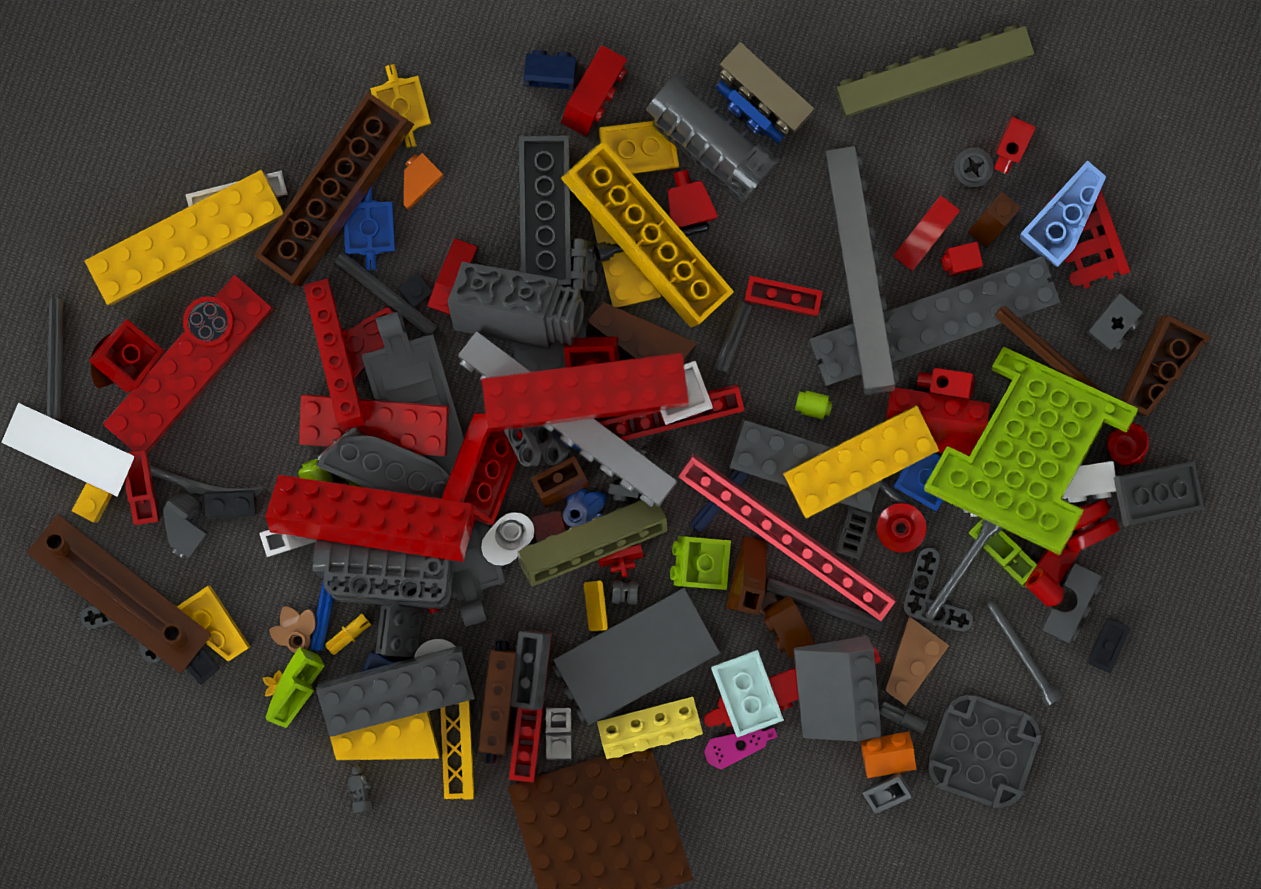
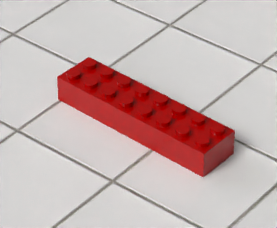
(185, 373)
(585, 392)
(370, 518)

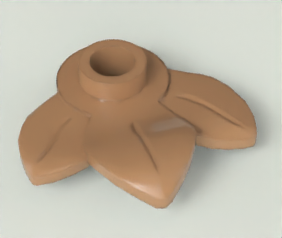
(294, 625)

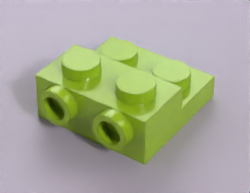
(701, 562)

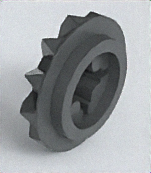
(976, 156)

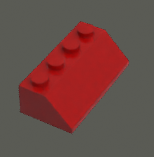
(949, 419)
(482, 470)

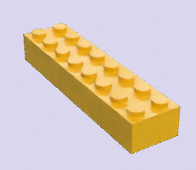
(647, 234)
(185, 238)

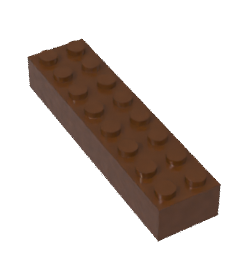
(334, 189)

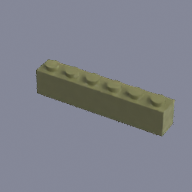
(591, 541)

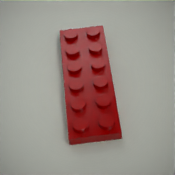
(405, 424)

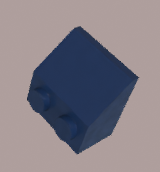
(550, 70)

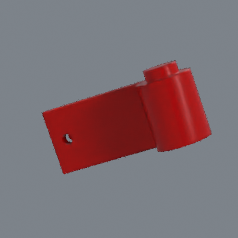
(1048, 574)

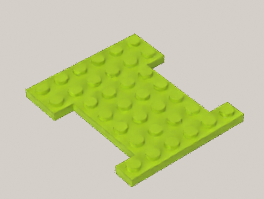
(1030, 452)

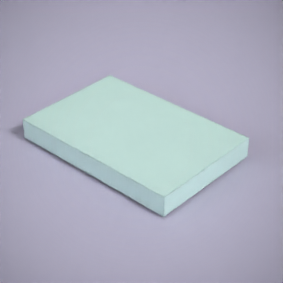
(747, 693)

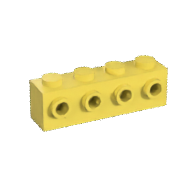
(649, 728)

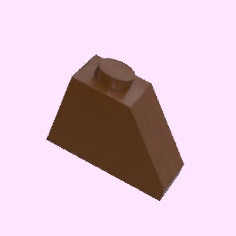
(994, 219)

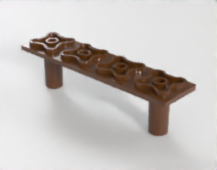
(119, 594)

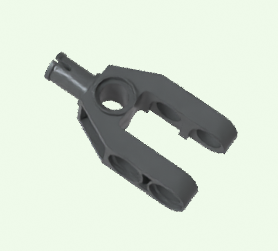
(533, 439)

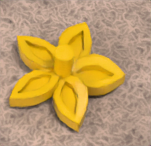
(272, 683)

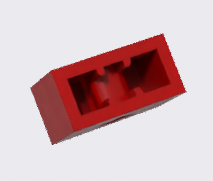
(962, 259)

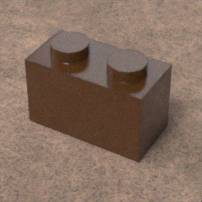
(560, 481)
(788, 625)

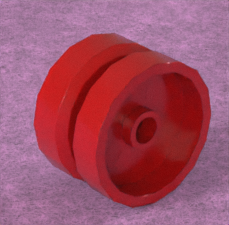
(1090, 528)

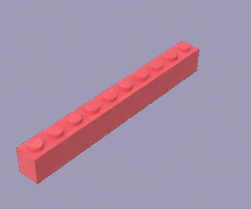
(787, 537)

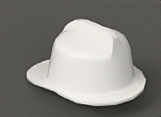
(506, 537)

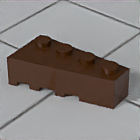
(637, 335)
(1162, 362)

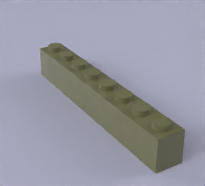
(935, 71)

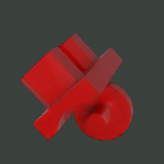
(631, 553)

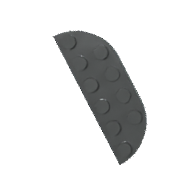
(384, 466)

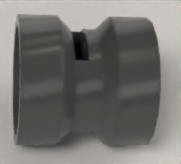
(619, 589)

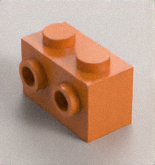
(888, 755)

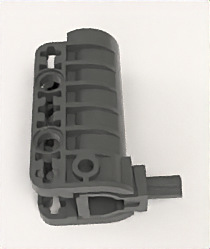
(710, 139)
(384, 568)

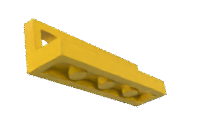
(466, 752)

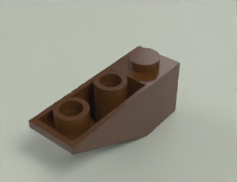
(749, 578)

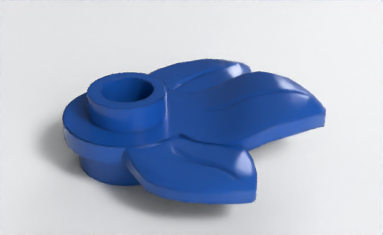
(584, 503)

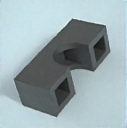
(1083, 585)

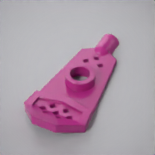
(729, 750)

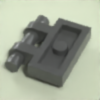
(584, 272)

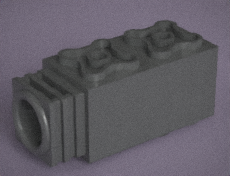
(514, 306)

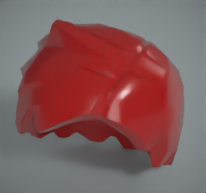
(1128, 447)

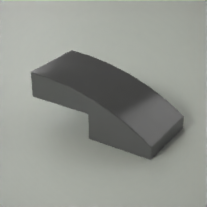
(558, 734)

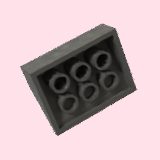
(838, 690)

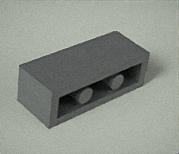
(530, 670)

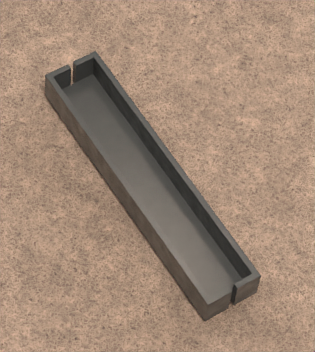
(942, 317)

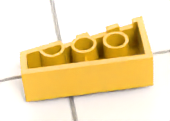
(397, 739)

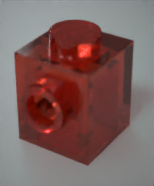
(548, 525)

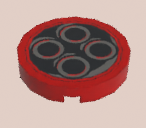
(208, 321)

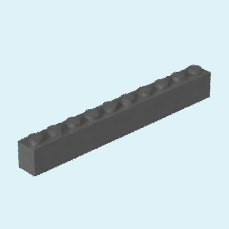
(860, 270)

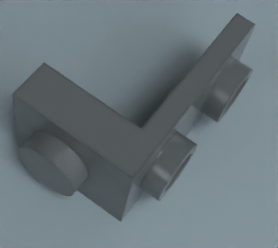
(620, 492)

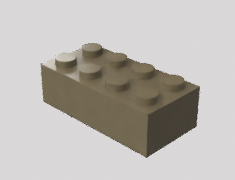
(765, 89)

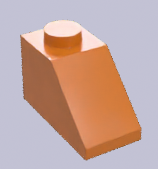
(419, 179)

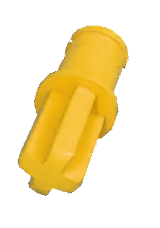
(347, 634)

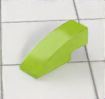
(1007, 554)
(294, 687)

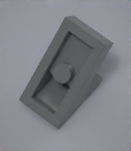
(888, 793)

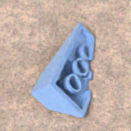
(1062, 220)

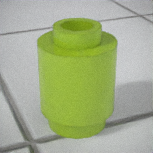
(813, 404)

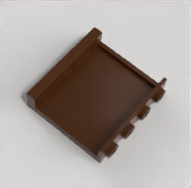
(497, 702)

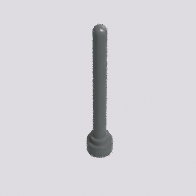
(988, 529)
(1048, 692)

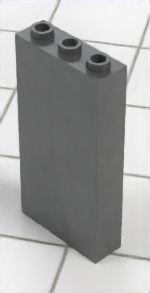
(635, 657)

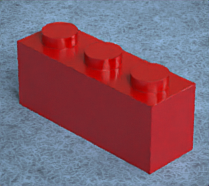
(783, 296)

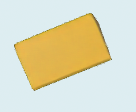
(595, 605)

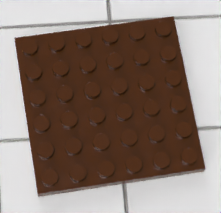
(601, 826)

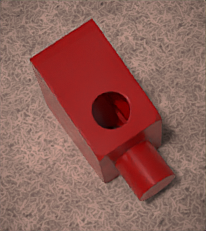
(1019, 133)
(689, 202)
(959, 383)

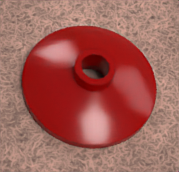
(914, 527)

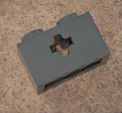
(1120, 309)

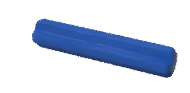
(322, 620)

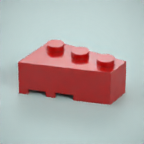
(594, 90)

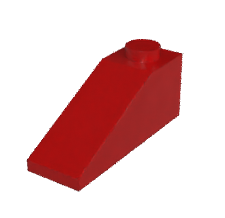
(458, 253)

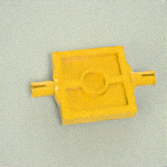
(405, 98)

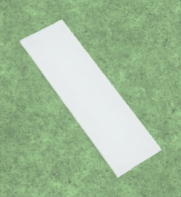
(68, 449)

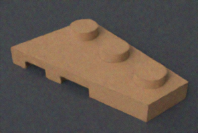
(915, 659)

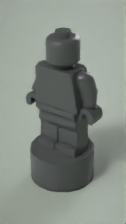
(359, 785)

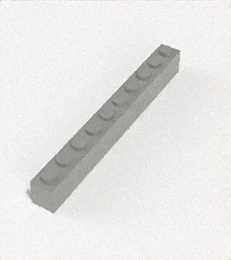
(587, 434)

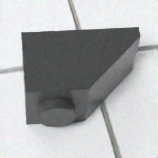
(183, 534)

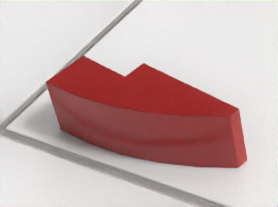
(926, 233)
(141, 490)

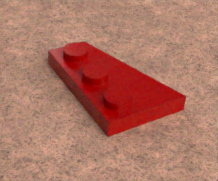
(362, 340)

